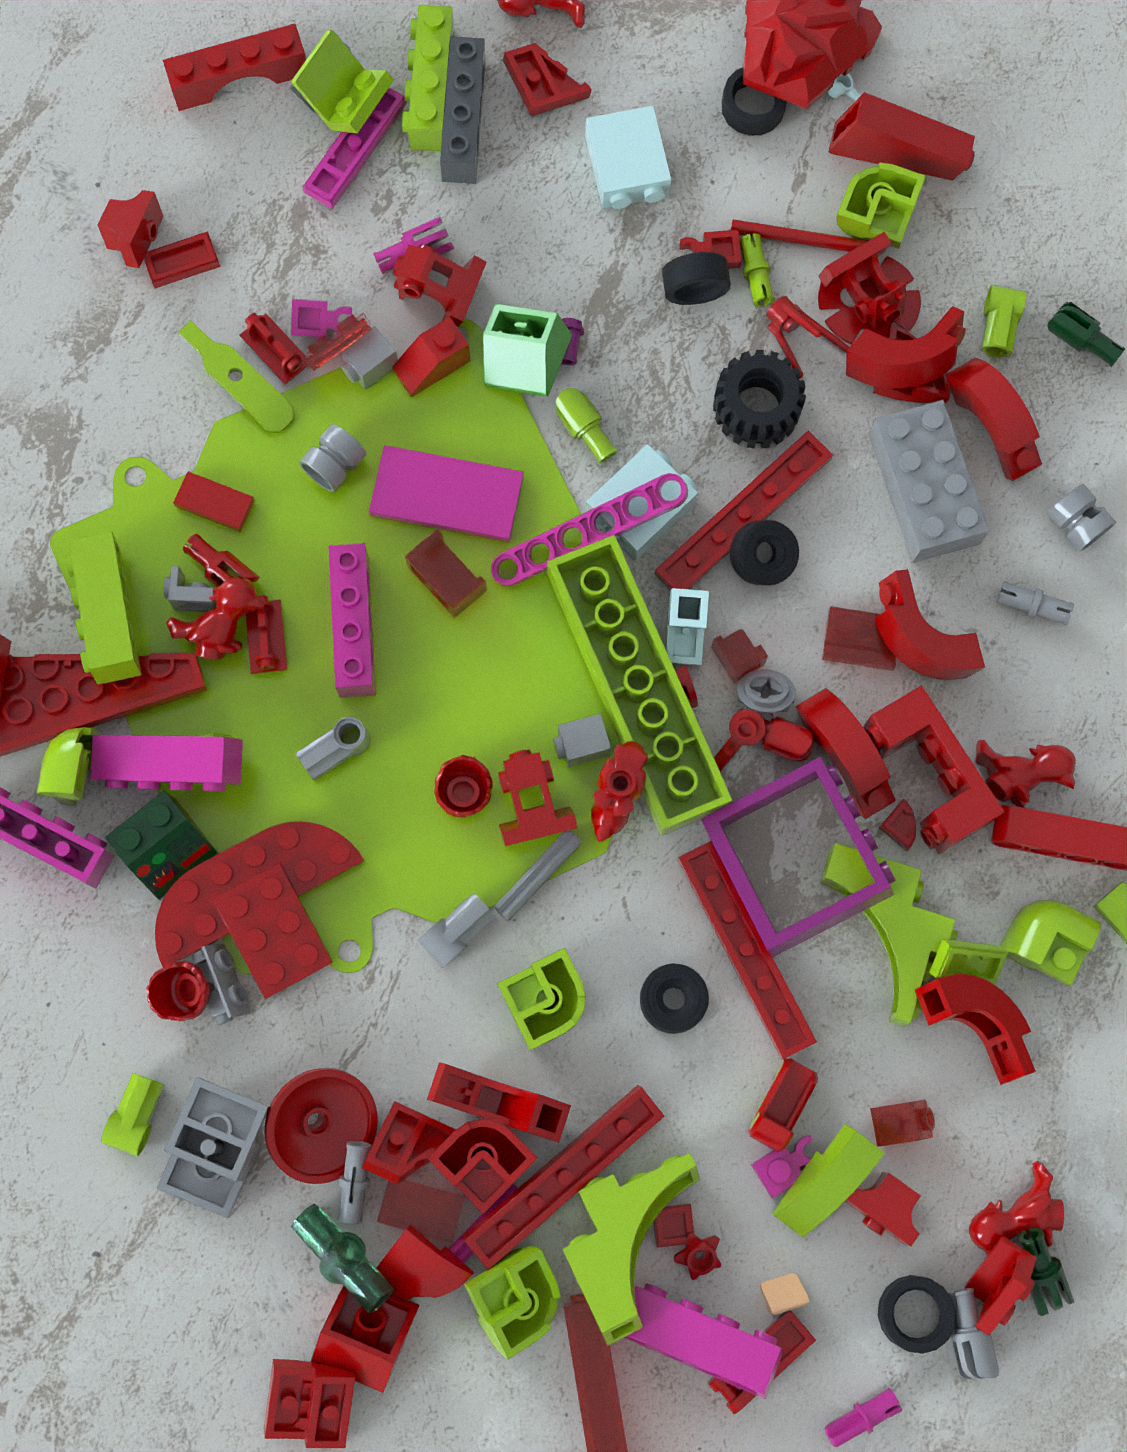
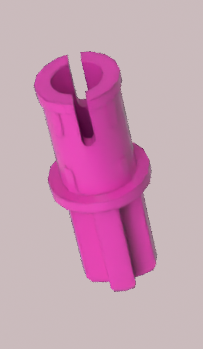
(863, 1418)

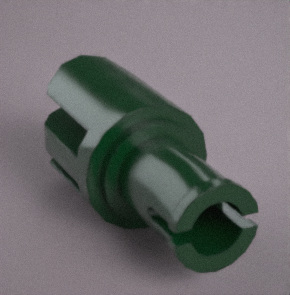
(1083, 332)
(1045, 1273)

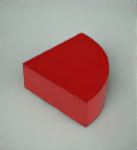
(687, 685)
(901, 825)

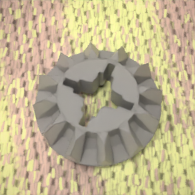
(755, 682)

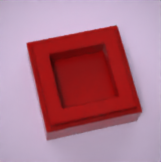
(673, 1225)

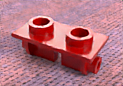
(273, 347)
(266, 638)

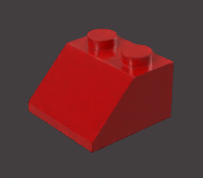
(363, 1340)

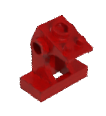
(858, 267)
(413, 279)
(525, 771)

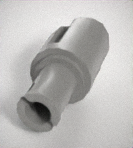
(972, 1347)

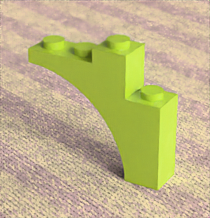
(905, 930)
(608, 1258)

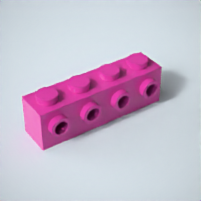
(166, 760)
(53, 841)
(706, 1343)

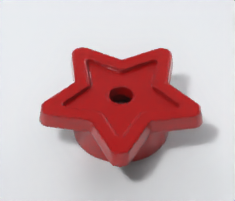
(703, 1264)

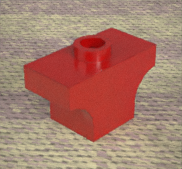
(131, 226)
(887, 1208)

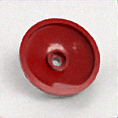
(319, 1150)

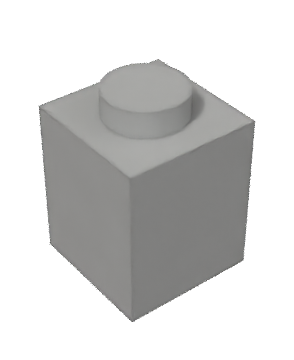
(368, 358)
(582, 740)

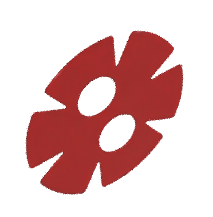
(846, 323)

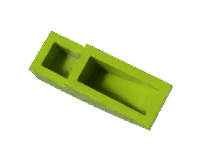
(828, 1181)

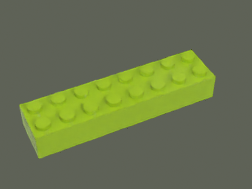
(638, 683)

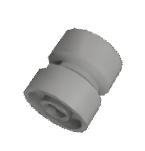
(336, 453)
(1081, 517)

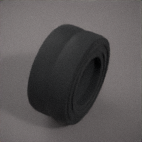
(784, 552)
(689, 983)

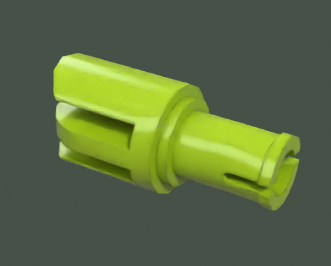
(584, 422)

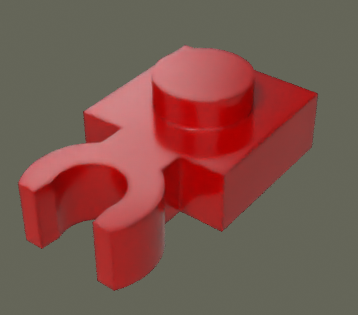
(718, 242)

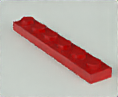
(753, 503)
(746, 950)
(562, 1177)

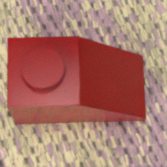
(432, 357)

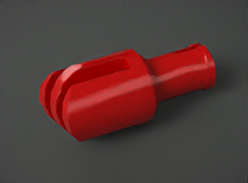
(217, 565)
(787, 739)

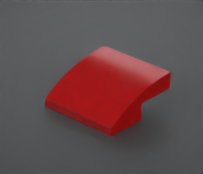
(309, 1403)

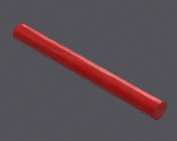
(797, 236)

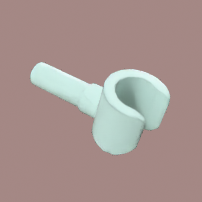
(844, 85)

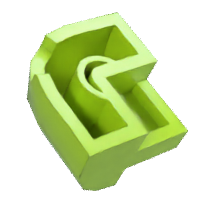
(880, 202)
(66, 765)
(1051, 939)
(545, 998)
(515, 1300)

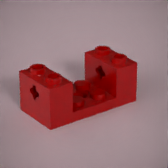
(973, 803)

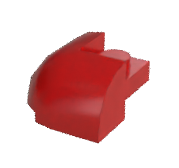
(482, 1160)

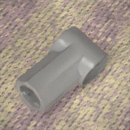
(330, 750)
(451, 934)

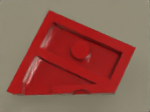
(542, 80)

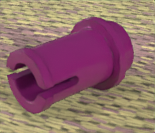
(576, 329)

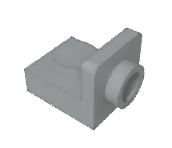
(189, 598)

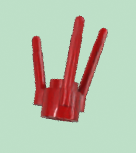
(787, 317)

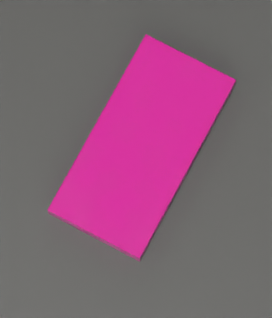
(446, 493)

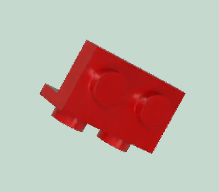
(1000, 1282)

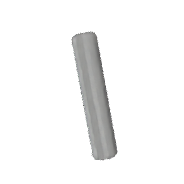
(537, 874)

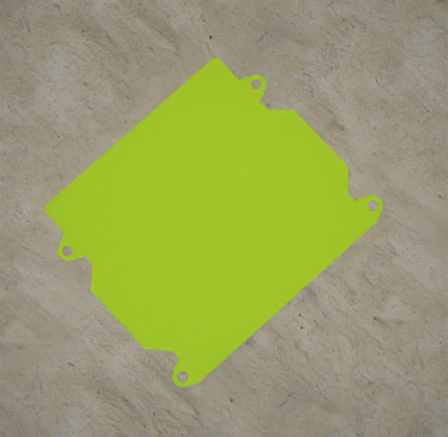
(443, 683)

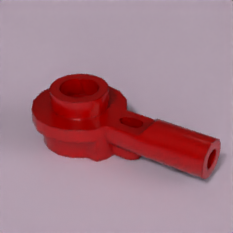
(747, 729)

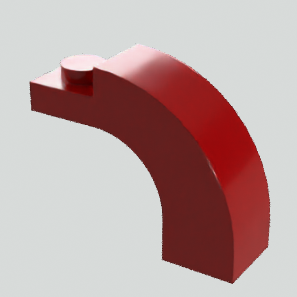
(906, 362)
(1002, 412)
(916, 641)
(850, 749)
(985, 1011)
(499, 1102)

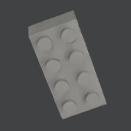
(928, 481)

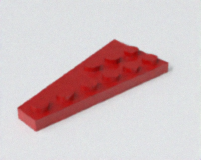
(55, 694)

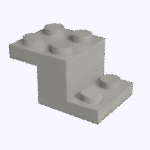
(212, 1147)

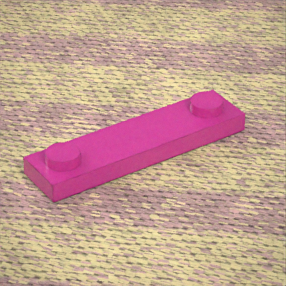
(351, 152)

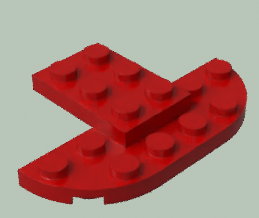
(256, 899)

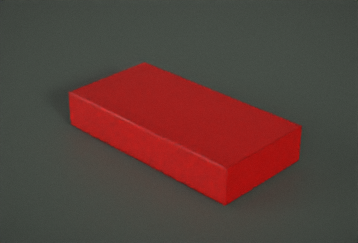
(181, 260)
(214, 501)

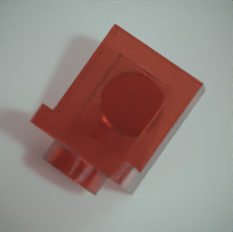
(902, 1123)

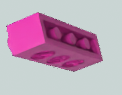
(352, 620)

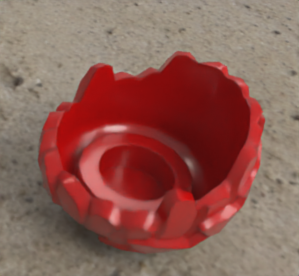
(463, 786)
(178, 991)

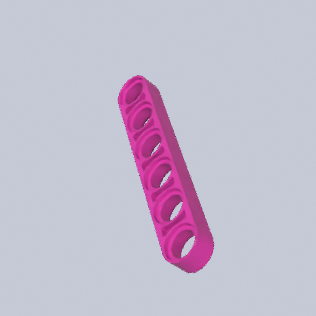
(587, 525)

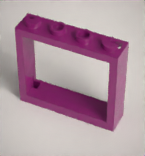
(829, 916)

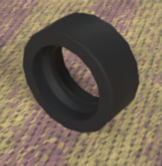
(745, 122)
(696, 278)
(946, 1308)

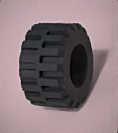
(765, 373)

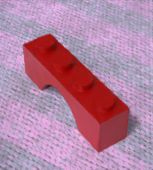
(201, 73)

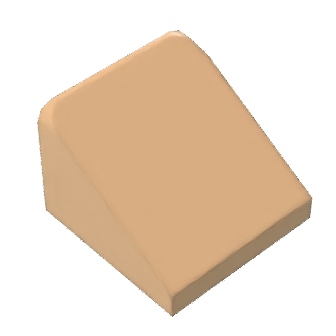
(784, 1293)

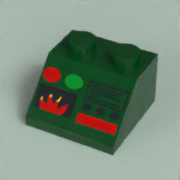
(160, 843)

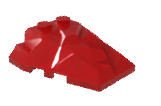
(804, 45)

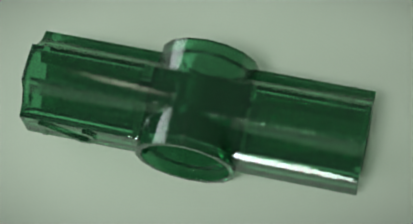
(342, 1258)

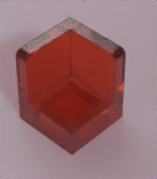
(738, 654)

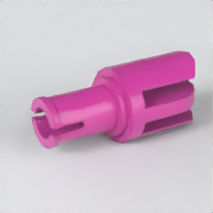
(400, 248)

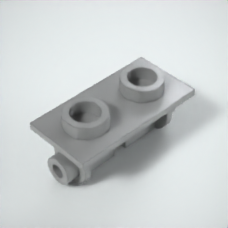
(229, 996)

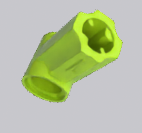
(1003, 312)
(130, 1124)

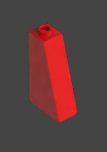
(894, 135)

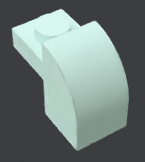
(686, 625)

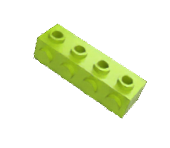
(429, 76)
(103, 608)

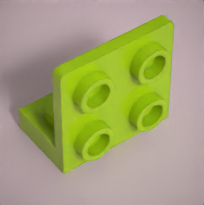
(339, 85)

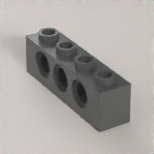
(463, 110)

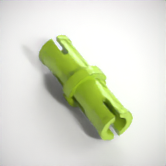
(756, 270)

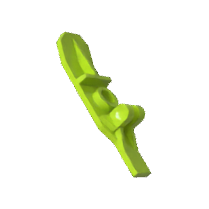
(251, 391)

